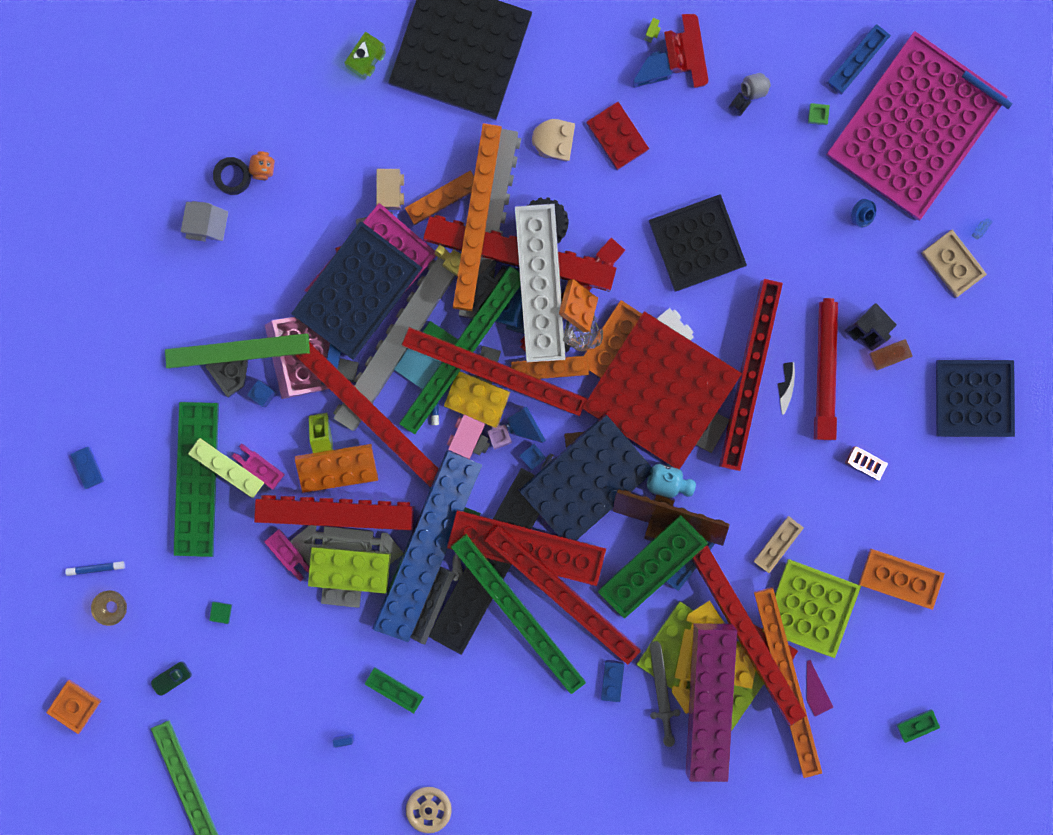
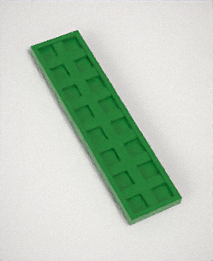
(195, 482)

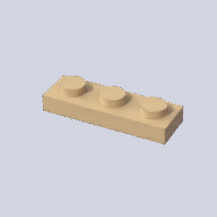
(778, 544)

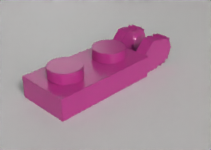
(260, 467)
(287, 553)

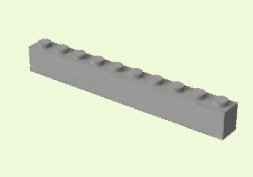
(499, 197)
(390, 350)

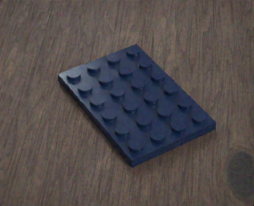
(356, 290)
(584, 479)

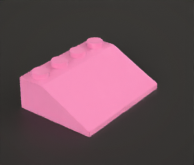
(292, 375)

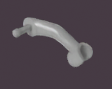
(456, 567)

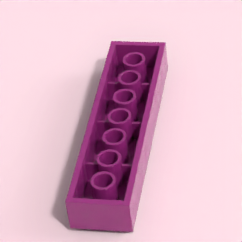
(711, 702)

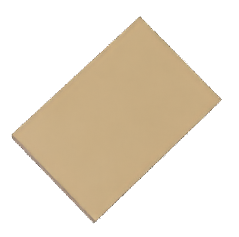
(953, 263)

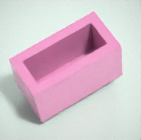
(466, 436)

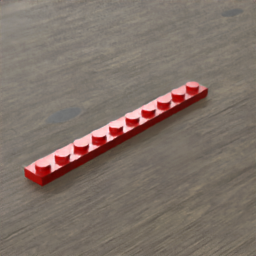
(493, 371)
(369, 414)
(562, 594)
(748, 636)

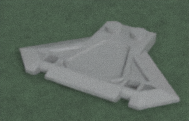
(343, 539)

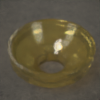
(100, 611)

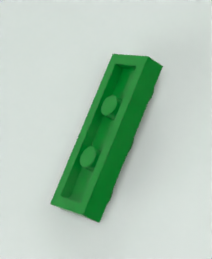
(394, 690)

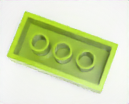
(349, 569)

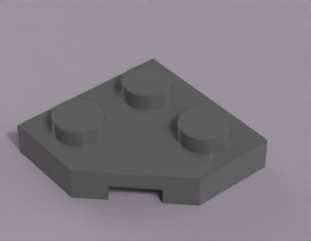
(229, 375)

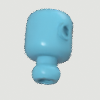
(669, 482)

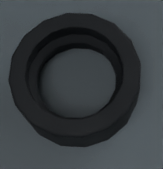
(217, 175)

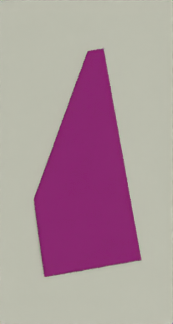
(816, 693)

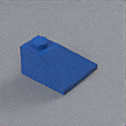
(524, 426)

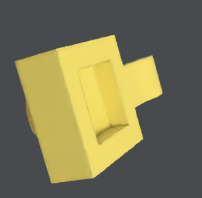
(451, 260)

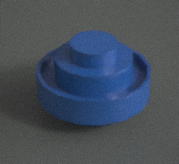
(863, 213)

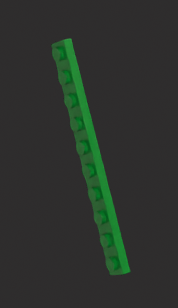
(468, 340)
(518, 613)

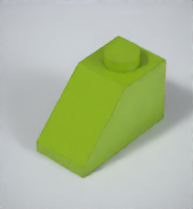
(320, 433)

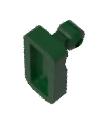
(171, 678)

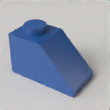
(654, 70)

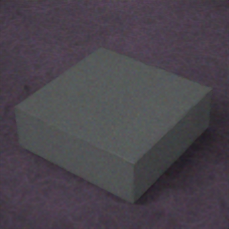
(348, 369)

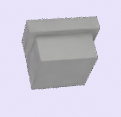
(204, 221)

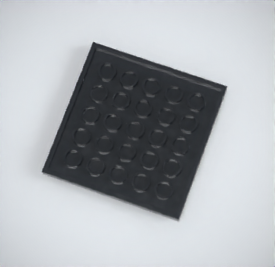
(461, 52)

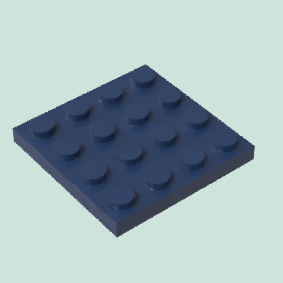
(975, 398)

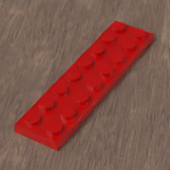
(559, 554)

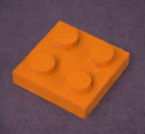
(578, 306)
(73, 706)

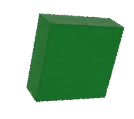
(220, 612)

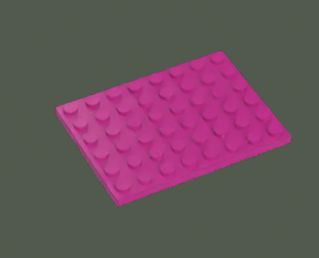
(915, 126)

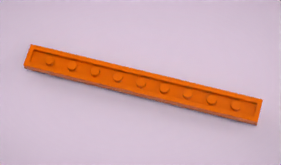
(477, 217)
(780, 652)

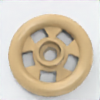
(413, 804)

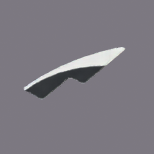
(786, 387)

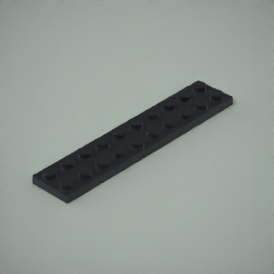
(469, 597)

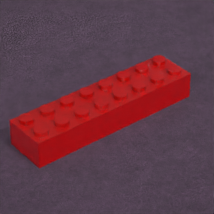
(336, 514)

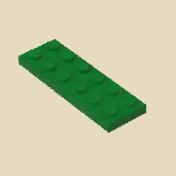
(652, 566)

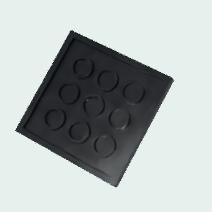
(697, 243)

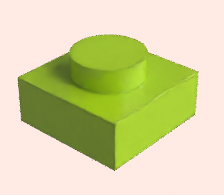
(653, 30)

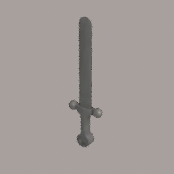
(662, 694)

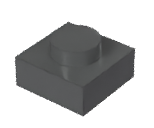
(482, 445)

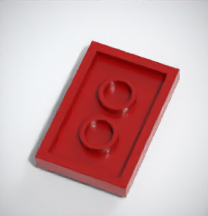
(617, 135)

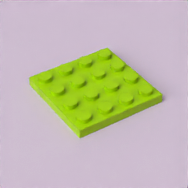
(814, 607)

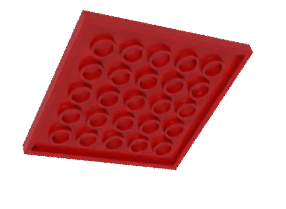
(662, 390)

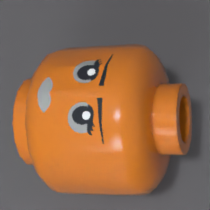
(261, 166)

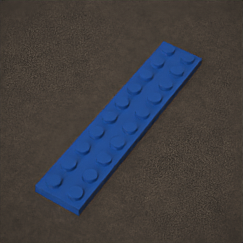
(426, 547)

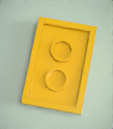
(477, 399)

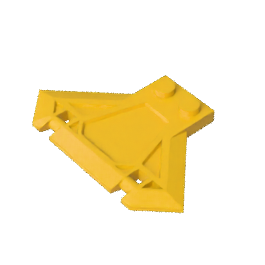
(743, 667)

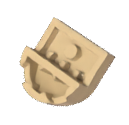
(554, 139)

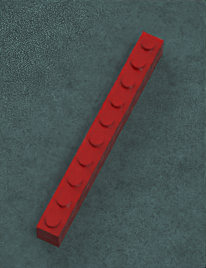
(505, 250)
(751, 376)

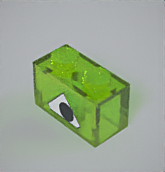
(365, 56)

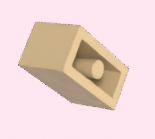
(389, 188)

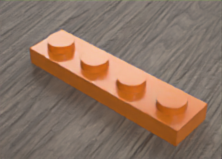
(440, 198)
(554, 369)

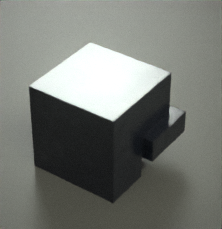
(871, 327)

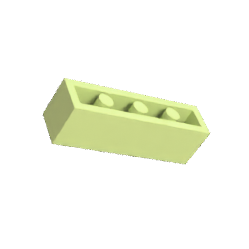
(225, 468)

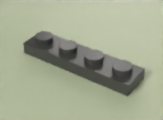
(432, 605)

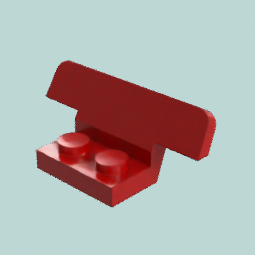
(687, 51)

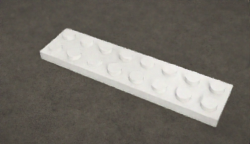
(540, 282)

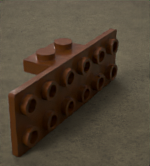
(661, 515)

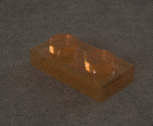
(890, 354)

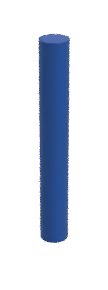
(987, 90)

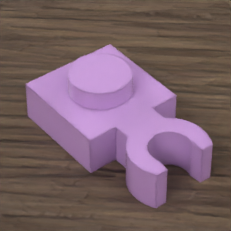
(499, 436)

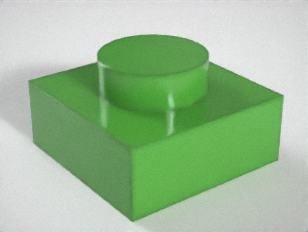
(818, 114)

